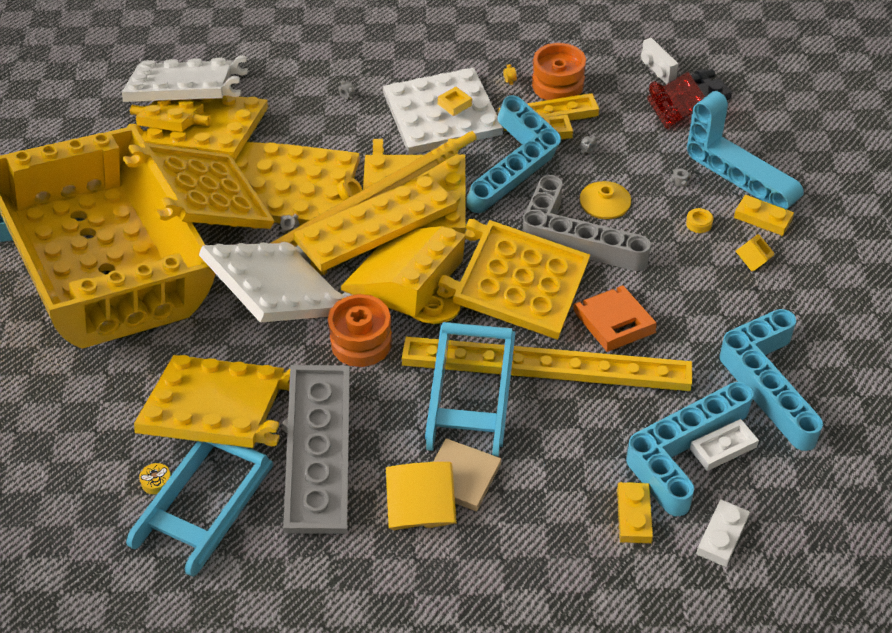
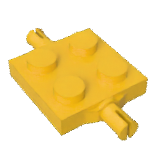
(170, 114)

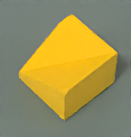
(755, 252)

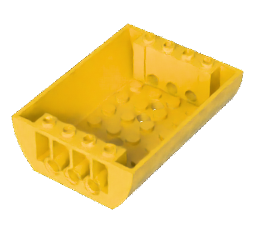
(151, 261)

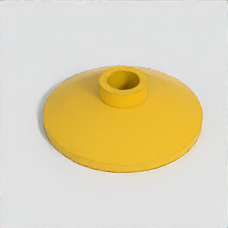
(605, 200)
(438, 310)

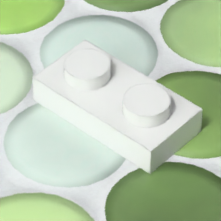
(659, 60)
(724, 444)
(723, 533)

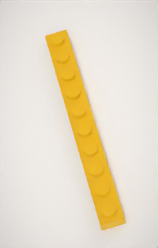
(553, 364)

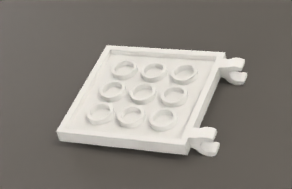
(184, 80)
(272, 280)

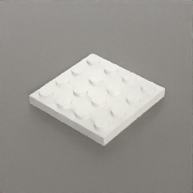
(428, 125)

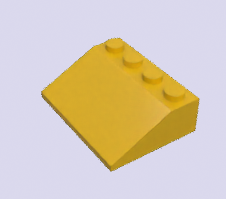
(408, 268)

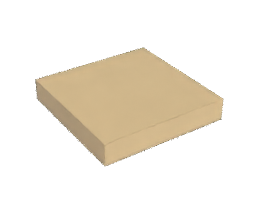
(471, 472)

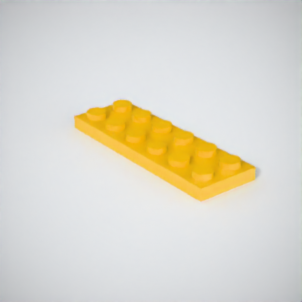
(374, 222)

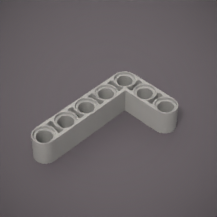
(601, 242)

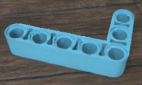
(538, 147)
(732, 161)
(745, 358)
(674, 435)

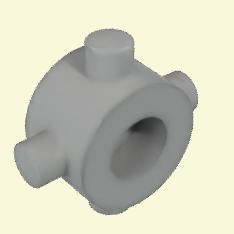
(346, 90)
(588, 144)
(680, 177)
(289, 223)

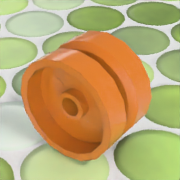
(558, 71)
(360, 330)

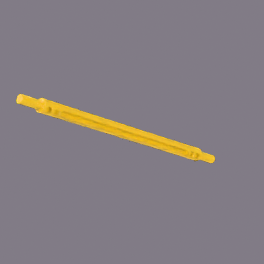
(391, 181)

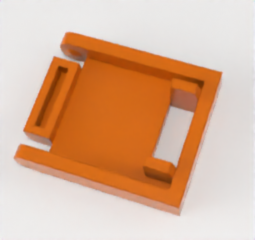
(611, 311)

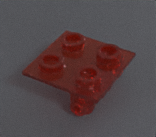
(675, 99)

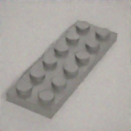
(317, 450)

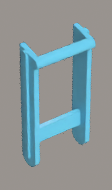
(470, 419)
(204, 541)

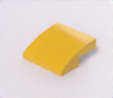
(420, 495)

